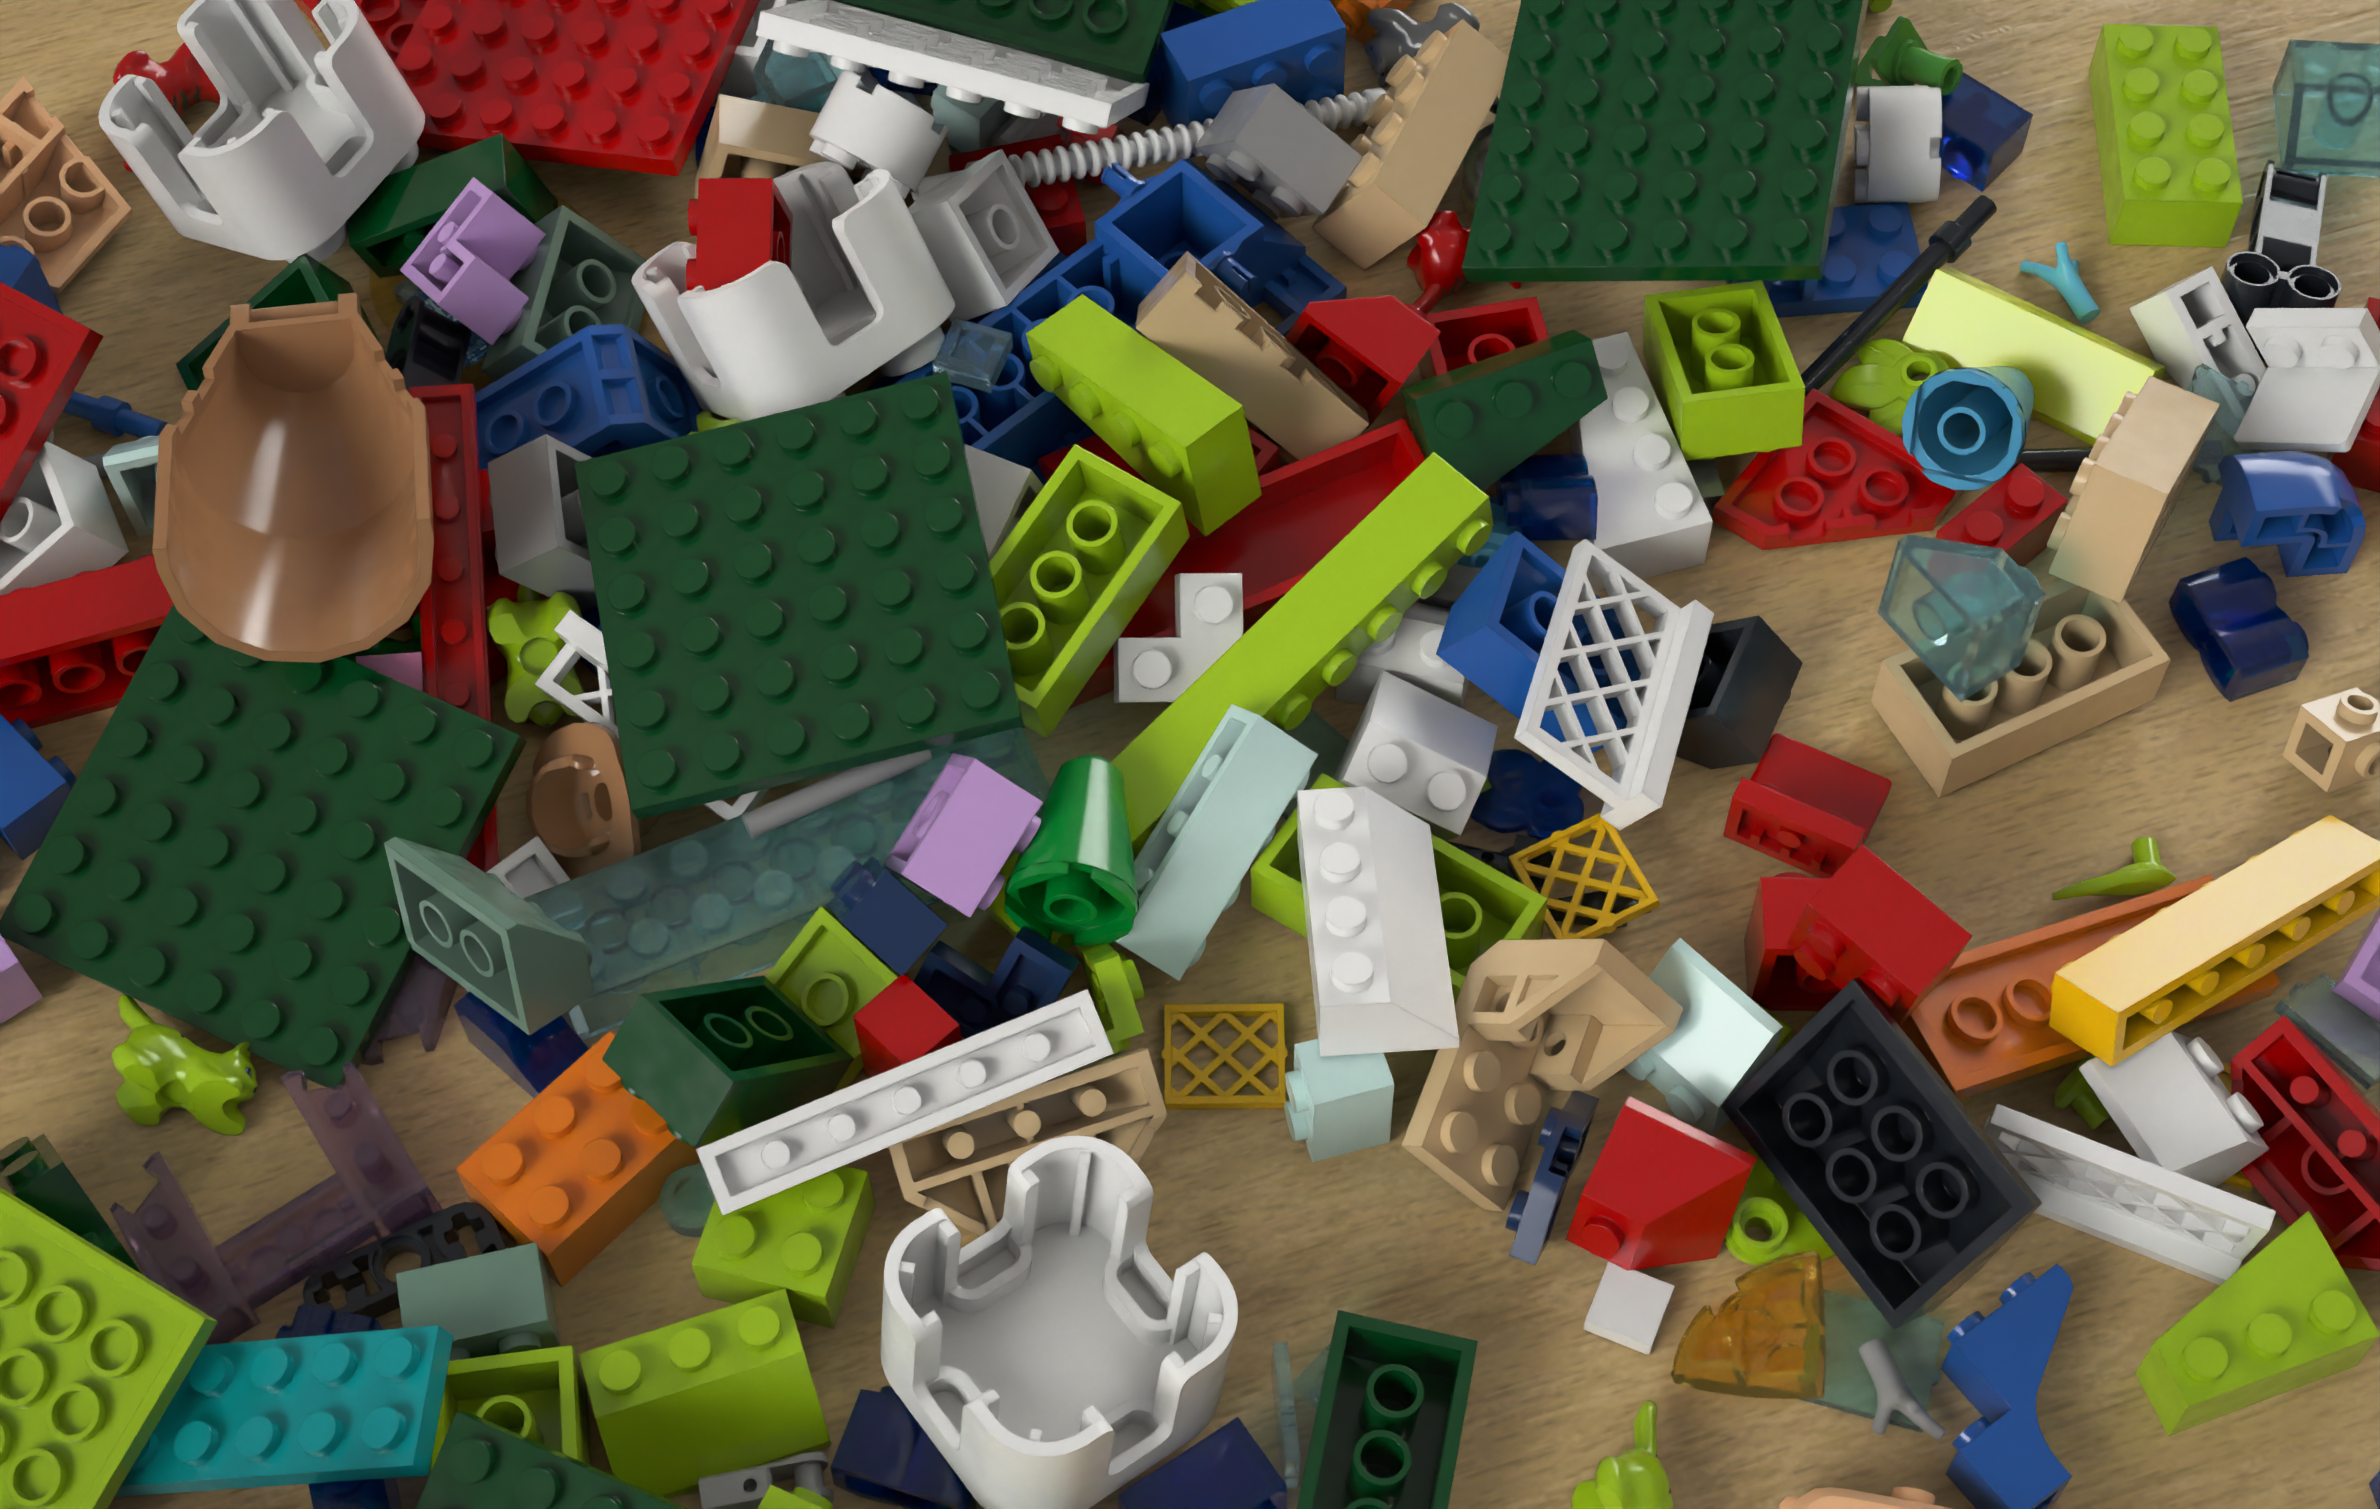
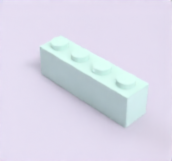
(1212, 836)

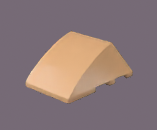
(50, 192)

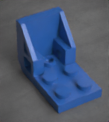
(1863, 258)
(592, 392)

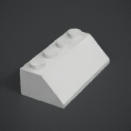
(1373, 925)

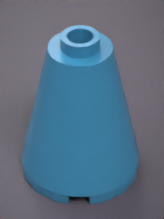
(1969, 424)

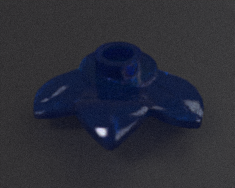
(1527, 796)

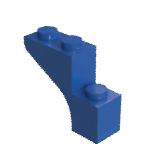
(1999, 1370)

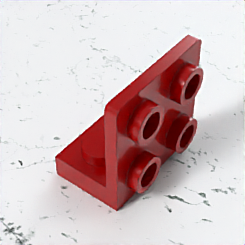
(1805, 807)

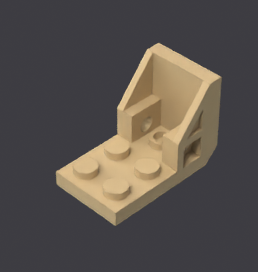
(1512, 1032)

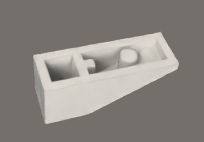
(2198, 325)

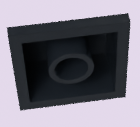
(1737, 694)

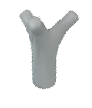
(1893, 1391)

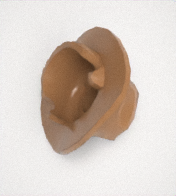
(582, 800)

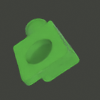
(1905, 61)

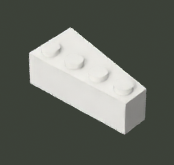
(1646, 494)

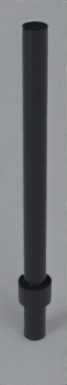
(1944, 246)

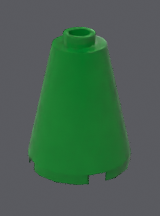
(1080, 862)

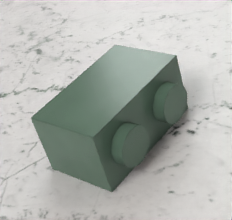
(485, 1301)

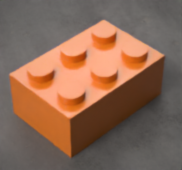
(575, 1165)

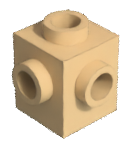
(2337, 740)

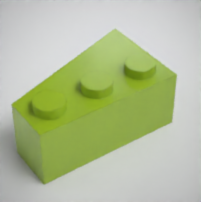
(2259, 1333)

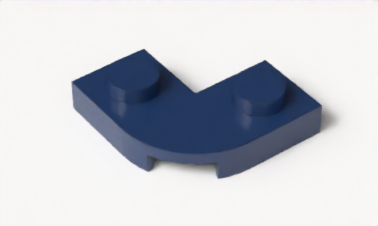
(1026, 979)
(1536, 1211)

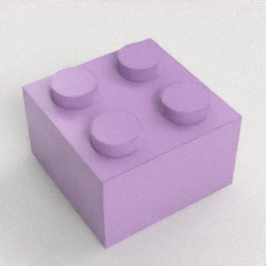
(965, 835)

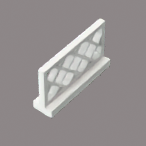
(1652, 705)
(2130, 1198)

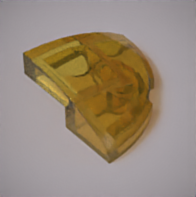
(1764, 1336)

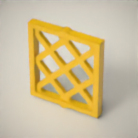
(1560, 842)
(1224, 1099)

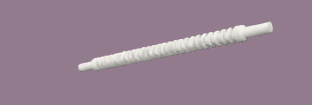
(1151, 146)

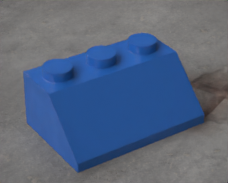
(1502, 625)

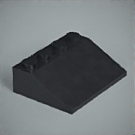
(1881, 1156)

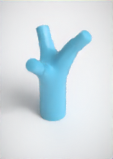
(2067, 281)

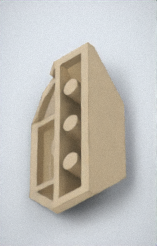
(968, 1159)

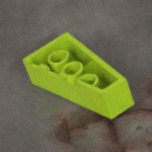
(1149, 410)

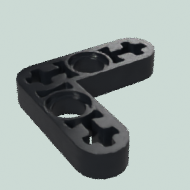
(431, 1238)

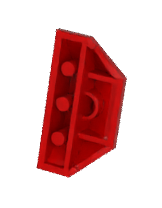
(2318, 1140)

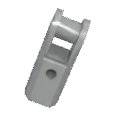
(748, 1486)

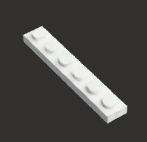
(903, 1102)

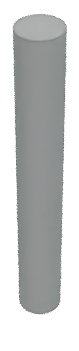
(827, 792)

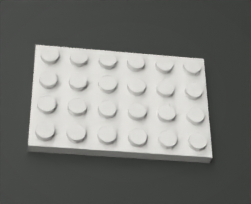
(962, 63)

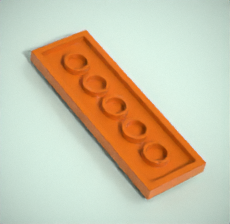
(1994, 1005)

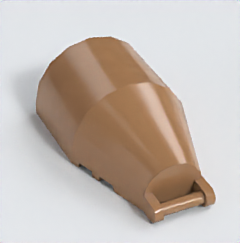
(296, 488)

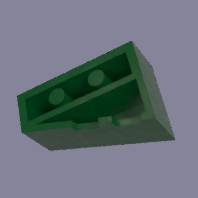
(412, 201)
(1505, 406)

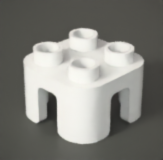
(294, 131)
(797, 337)
(1055, 1341)

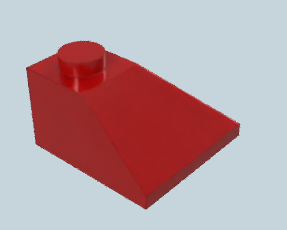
(1659, 1192)

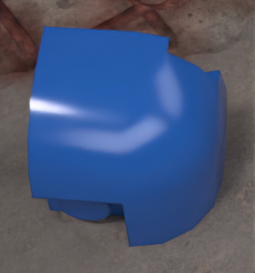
(2292, 503)

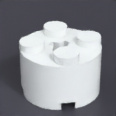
(876, 132)
(1897, 144)

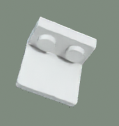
(2316, 378)

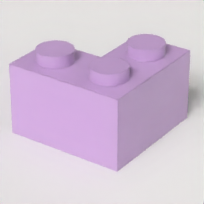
(472, 257)

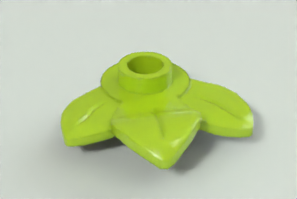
(1884, 381)
(1772, 1209)

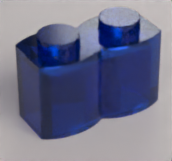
(1550, 498)
(2239, 628)
(893, 1459)

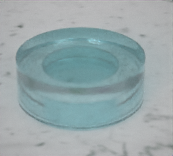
(687, 1200)

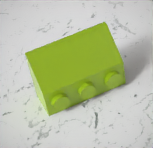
(705, 1396)

